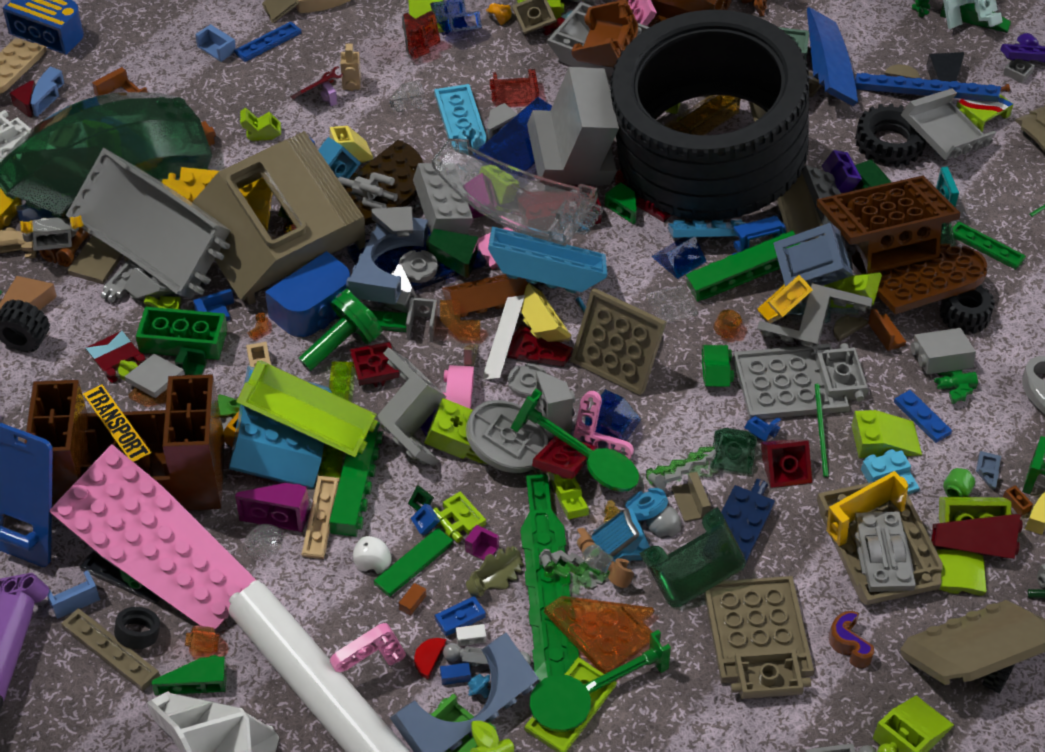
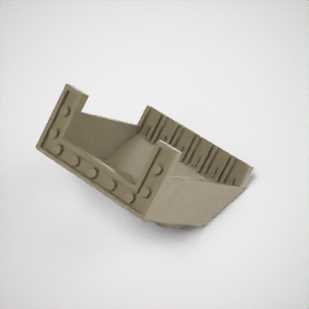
(309, 195)

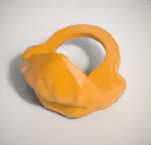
(502, 12)

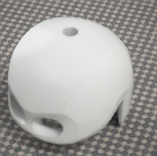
(371, 554)

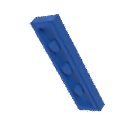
(267, 41)

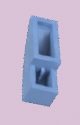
(46, 90)

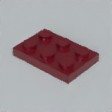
(561, 459)

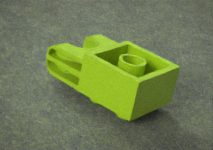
(449, 430)

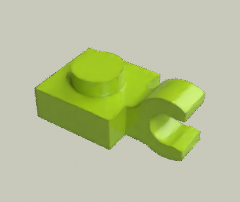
(164, 302)

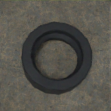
(135, 639)

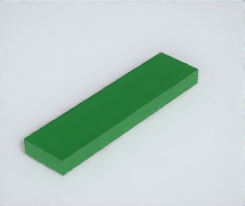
(988, 245)
(413, 562)

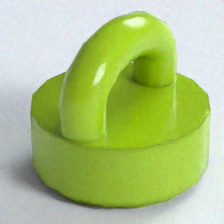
(125, 368)

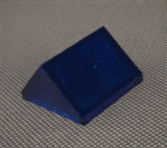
(681, 256)

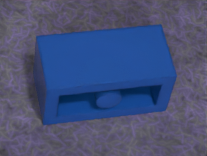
(455, 673)

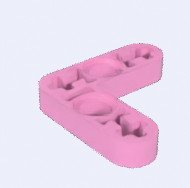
(589, 431)
(378, 638)

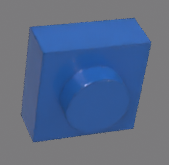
(425, 519)

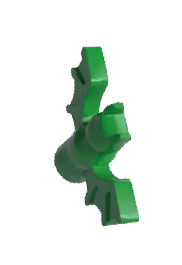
(962, 382)

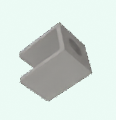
(415, 311)

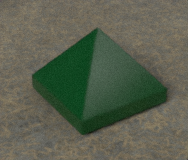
(421, 496)

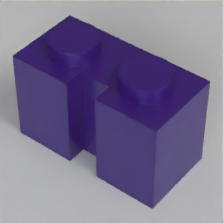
(843, 170)

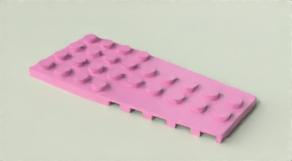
(152, 538)

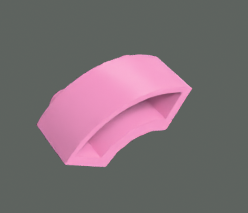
(459, 384)

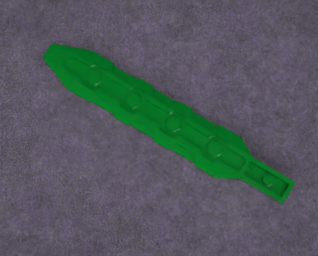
(543, 530)

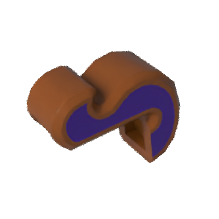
(849, 643)

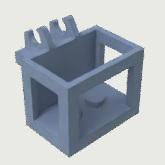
(817, 260)

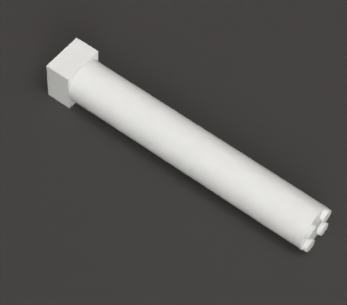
(310, 673)

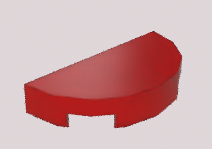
(428, 655)

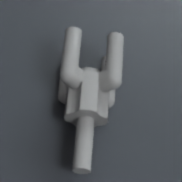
(370, 189)

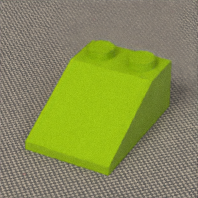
(879, 432)

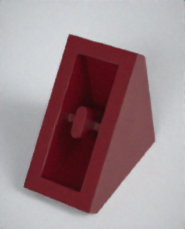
(22, 98)

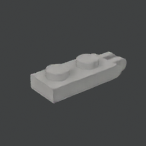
(115, 286)

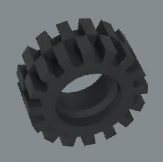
(998, 679)

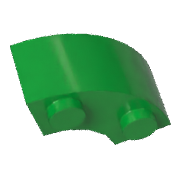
(716, 365)

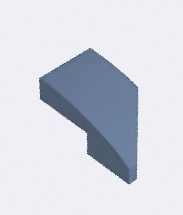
(988, 468)

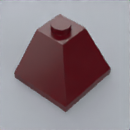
(787, 462)

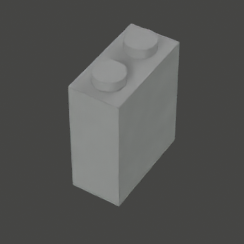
(943, 351)

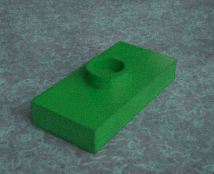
(391, 320)

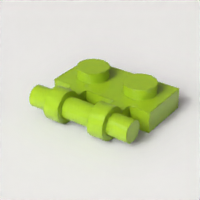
(462, 512)

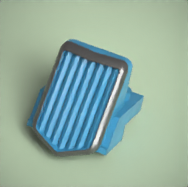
(622, 536)

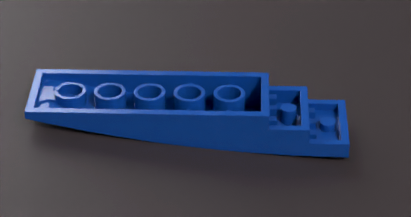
(830, 58)

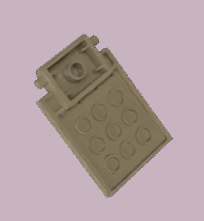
(759, 637)

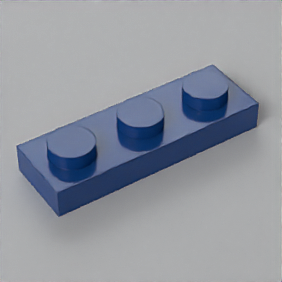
(922, 416)

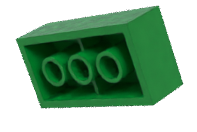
(167, 330)

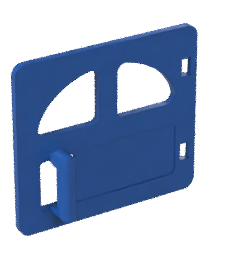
(26, 494)

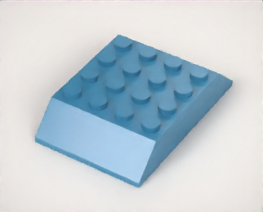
(546, 261)
(274, 449)

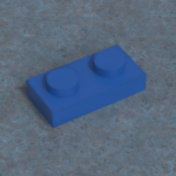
(460, 615)

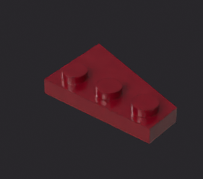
(529, 348)

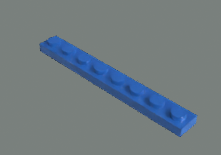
(925, 87)

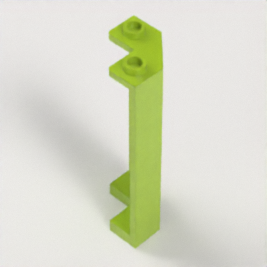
(307, 408)

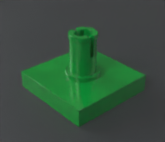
(1036, 467)

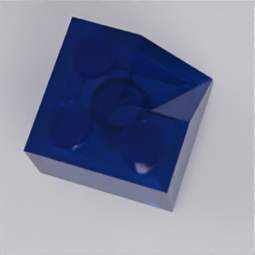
(615, 417)

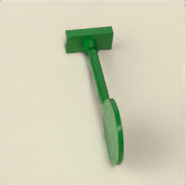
(604, 464)
(564, 702)

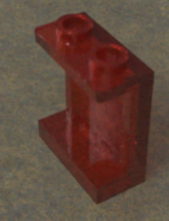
(514, 91)

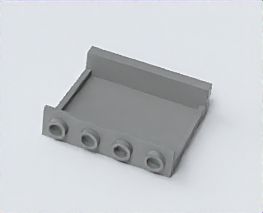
(945, 125)

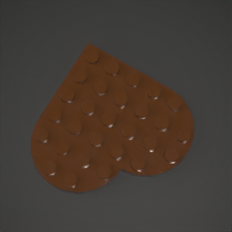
(929, 280)

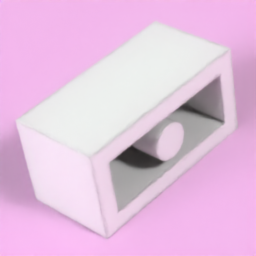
(471, 635)

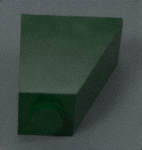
(454, 250)

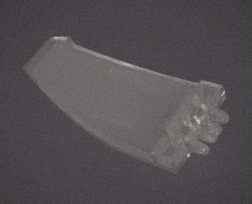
(517, 197)

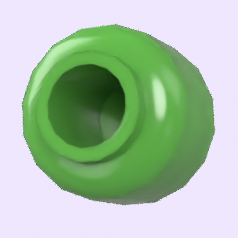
(959, 483)

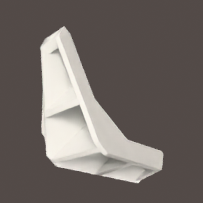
(210, 726)

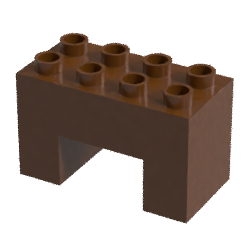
(183, 439)

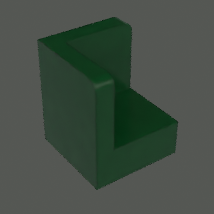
(191, 360)

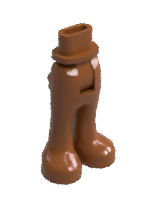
(65, 256)

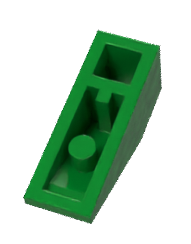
(198, 676)

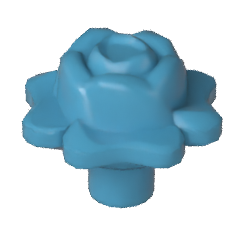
(479, 685)

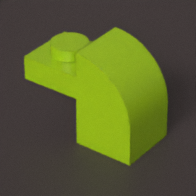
(262, 128)

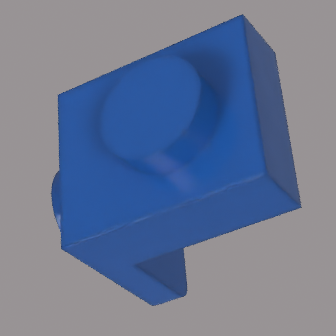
(762, 429)

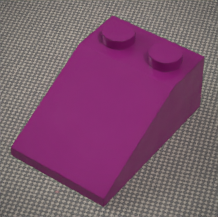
(279, 505)

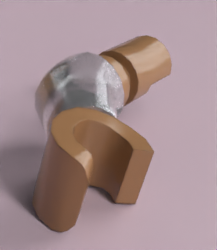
(603, 562)

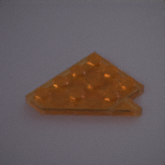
(602, 629)

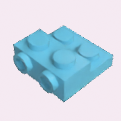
(878, 467)

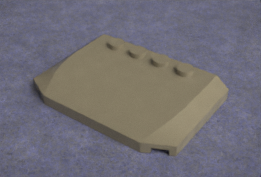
(923, 554)
(977, 643)

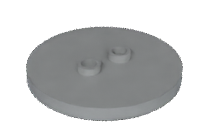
(497, 443)

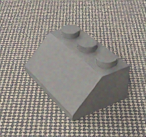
(555, 402)

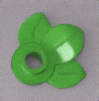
(228, 406)

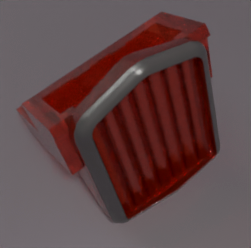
(420, 33)

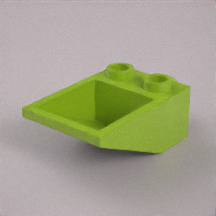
(911, 728)

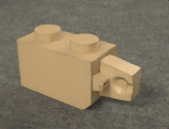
(350, 68)

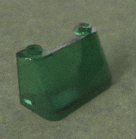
(697, 564)

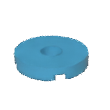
(647, 504)

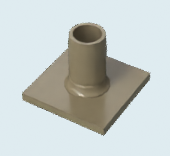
(618, 341)

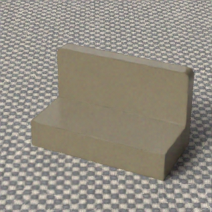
(691, 498)

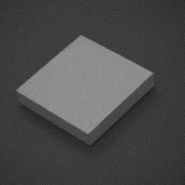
(153, 375)

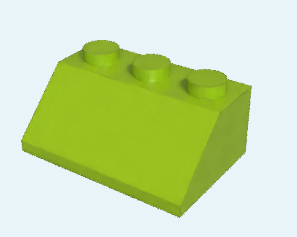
(861, 284)
(972, 507)

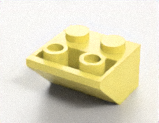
(351, 142)

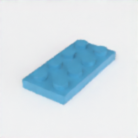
(703, 229)

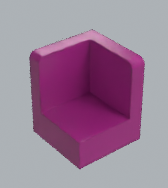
(481, 542)

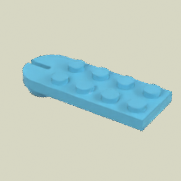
(460, 114)

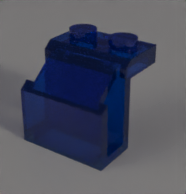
(452, 16)

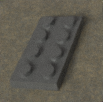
(820, 185)

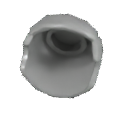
(665, 523)

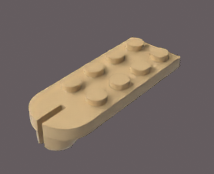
(17, 60)

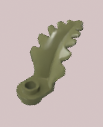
(495, 571)

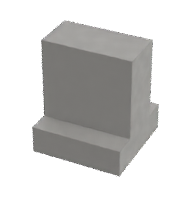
(577, 134)

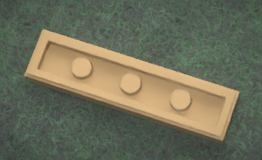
(318, 523)

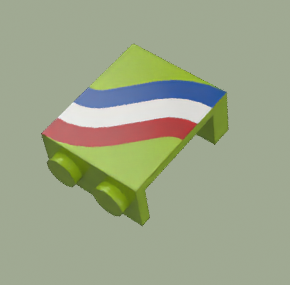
(982, 111)

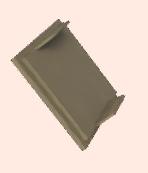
(278, 8)

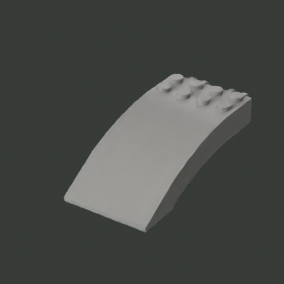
(149, 224)

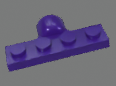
(1027, 49)

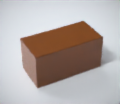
(1019, 501)
(412, 599)

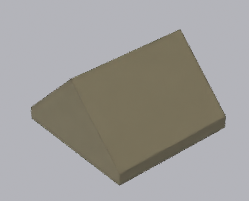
(533, 15)

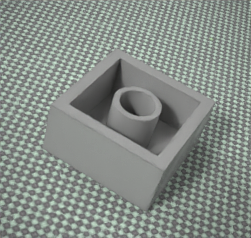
(1019, 70)

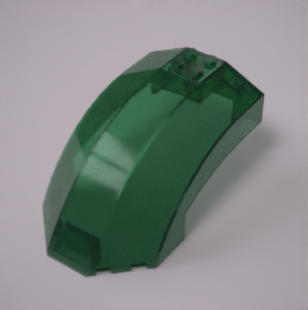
(141, 127)

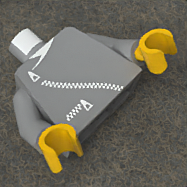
(50, 232)

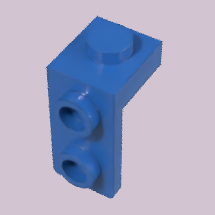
(221, 297)

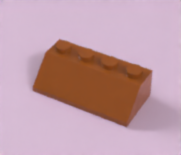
(485, 293)

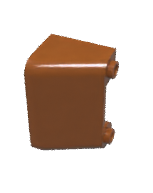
(610, 31)

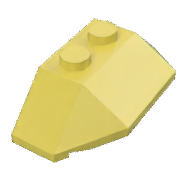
(542, 317)

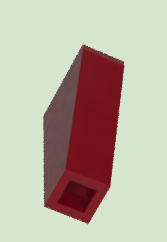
(985, 536)

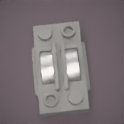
(884, 552)

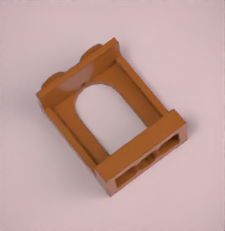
(113, 81)

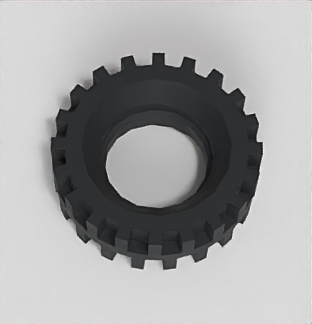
(889, 153)

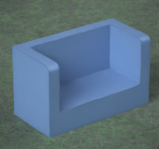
(215, 43)
(74, 598)

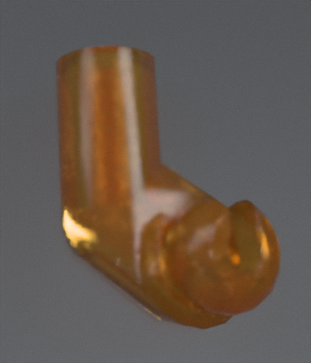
(261, 326)

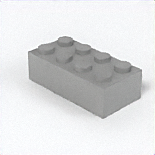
(440, 202)

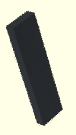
(104, 570)

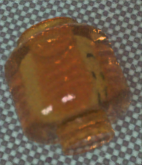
(728, 324)
(202, 641)

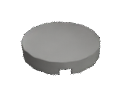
(419, 265)
(520, 380)

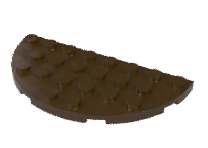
(396, 162)

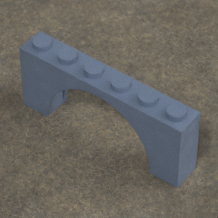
(371, 282)
(509, 678)

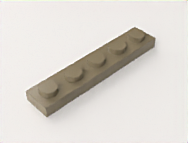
(110, 650)

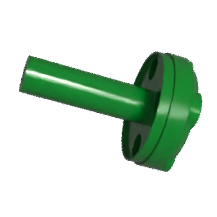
(353, 318)

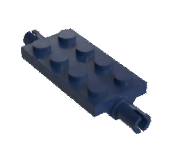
(747, 514)

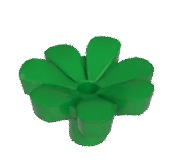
(921, 6)

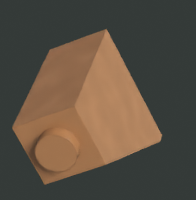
(29, 290)

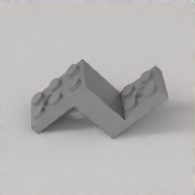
(815, 315)
(410, 408)

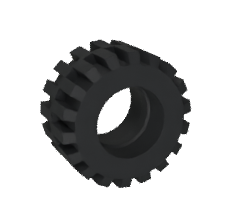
(968, 319)
(22, 325)

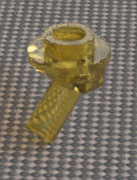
(610, 510)

